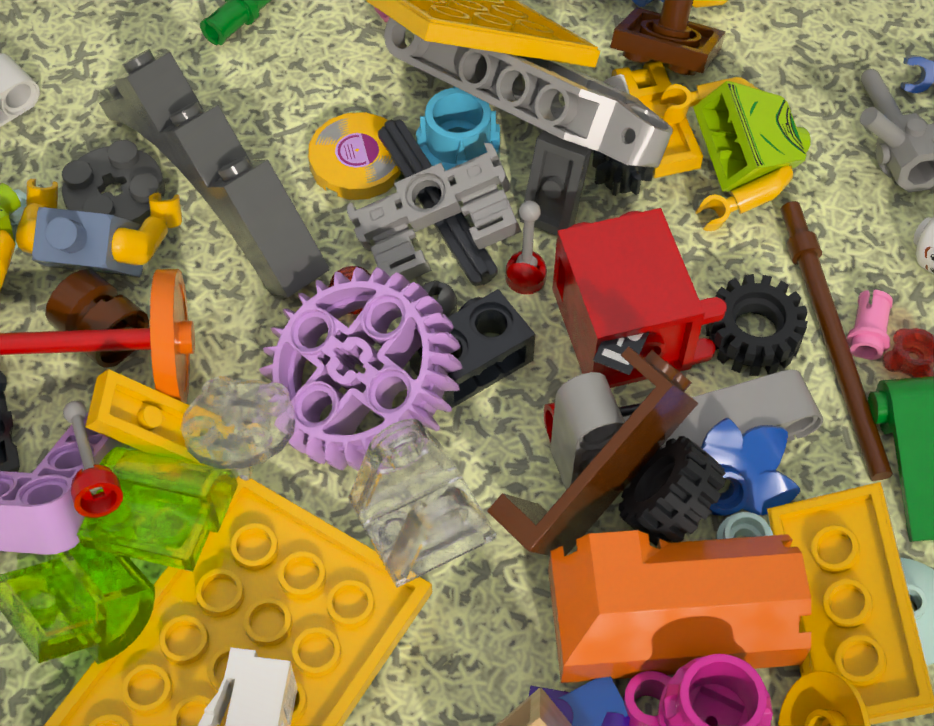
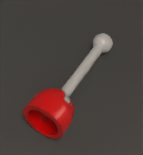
(527, 267)
(94, 475)

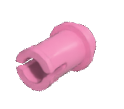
(871, 326)

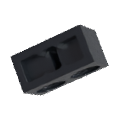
(484, 357)

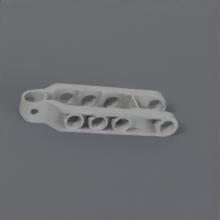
(593, 111)

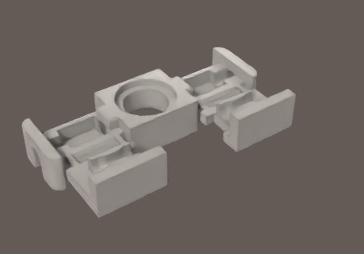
(469, 182)

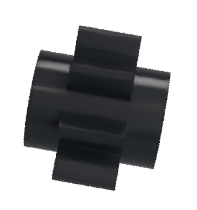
(619, 176)

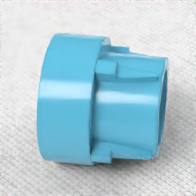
(456, 128)

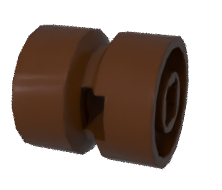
(92, 303)

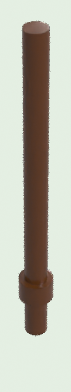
(806, 251)

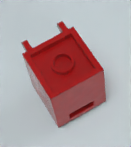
(629, 281)

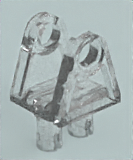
(415, 503)

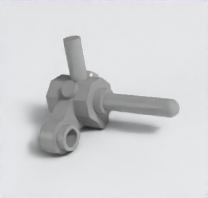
(903, 141)

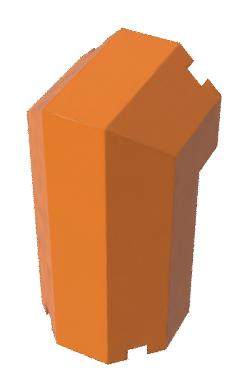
(657, 608)

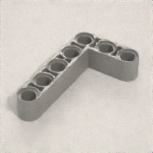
(589, 415)

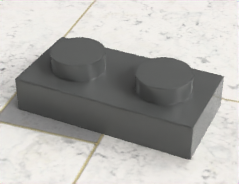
(557, 181)

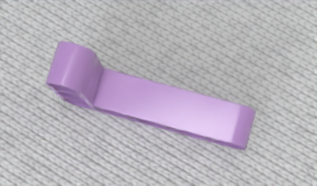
(39, 506)

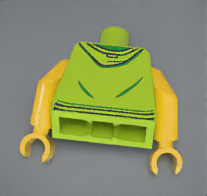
(747, 138)

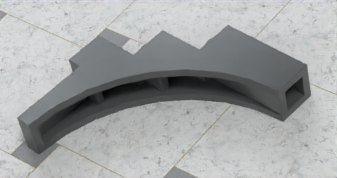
(203, 146)

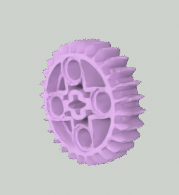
(382, 302)

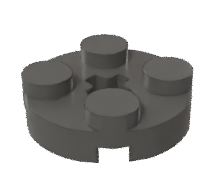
(108, 165)

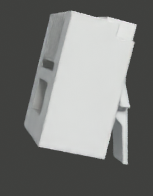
(259, 692)

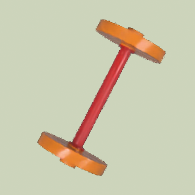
(168, 338)

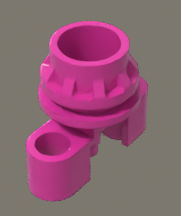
(702, 693)

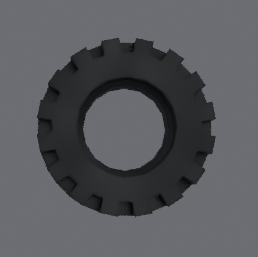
(672, 491)

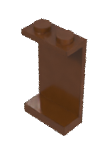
(609, 470)

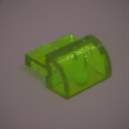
(164, 508)
(77, 604)

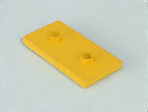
(859, 600)

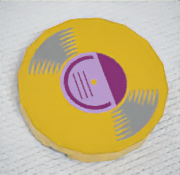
(351, 157)

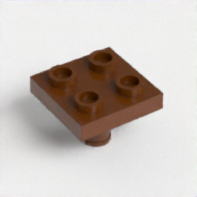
(668, 38)

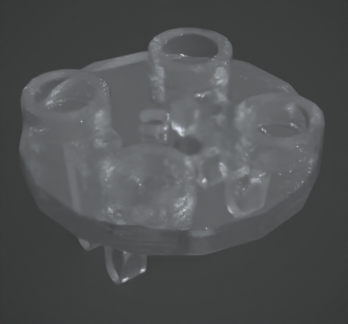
(238, 423)

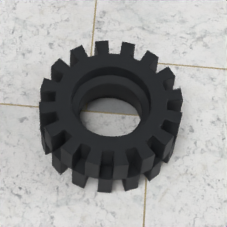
(770, 303)

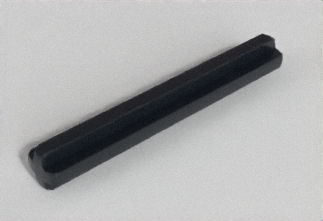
(454, 230)

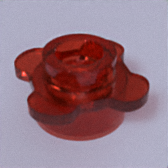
(911, 341)

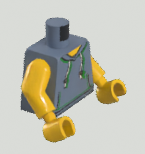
(92, 239)

